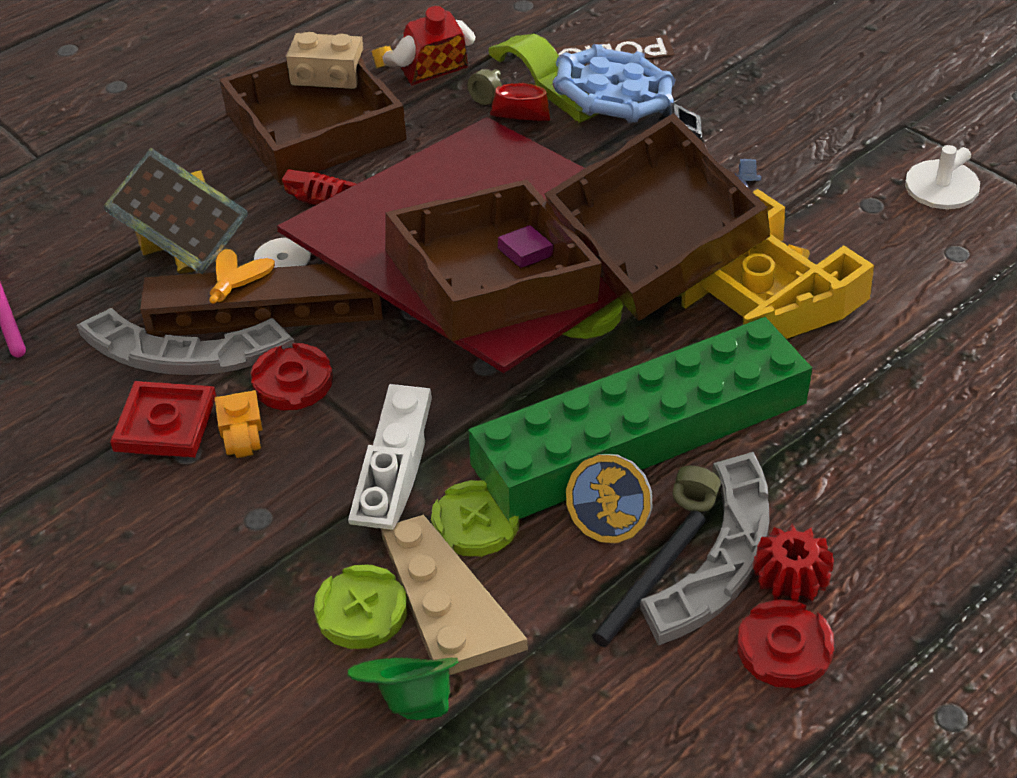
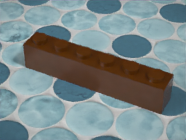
(286, 294)

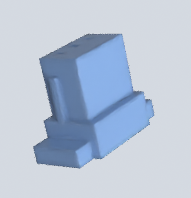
(747, 170)

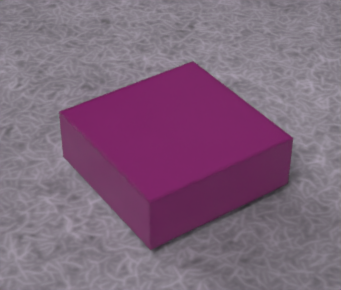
(525, 246)

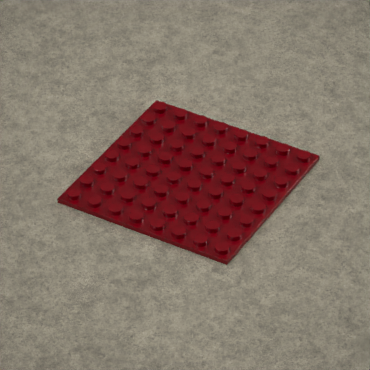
(351, 226)

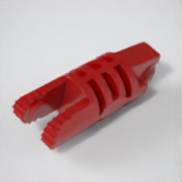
(312, 186)

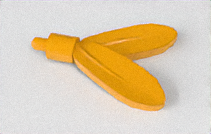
(232, 277)

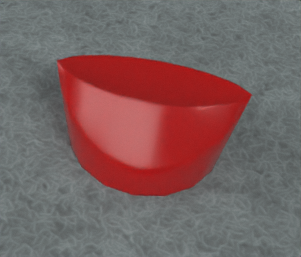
(521, 102)

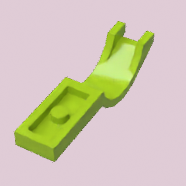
(541, 61)

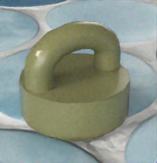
(483, 85)
(696, 484)

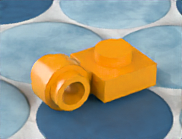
(239, 422)

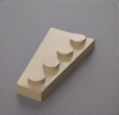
(447, 599)

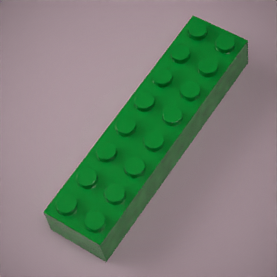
(640, 414)

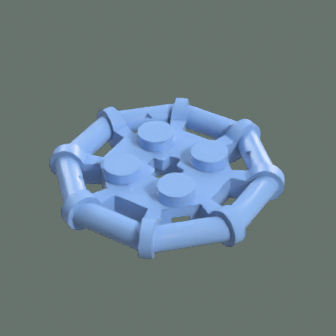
(614, 83)

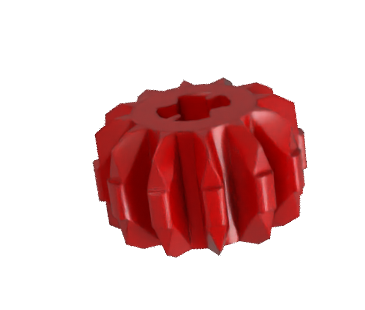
(793, 563)

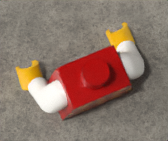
(429, 47)

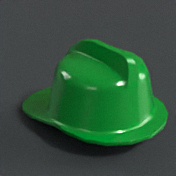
(409, 685)

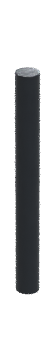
(648, 579)

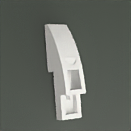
(392, 459)

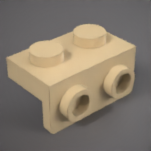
(324, 60)

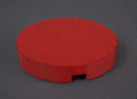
(291, 376)
(785, 644)

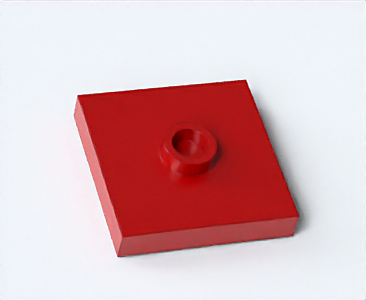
(164, 419)

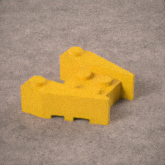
(787, 286)

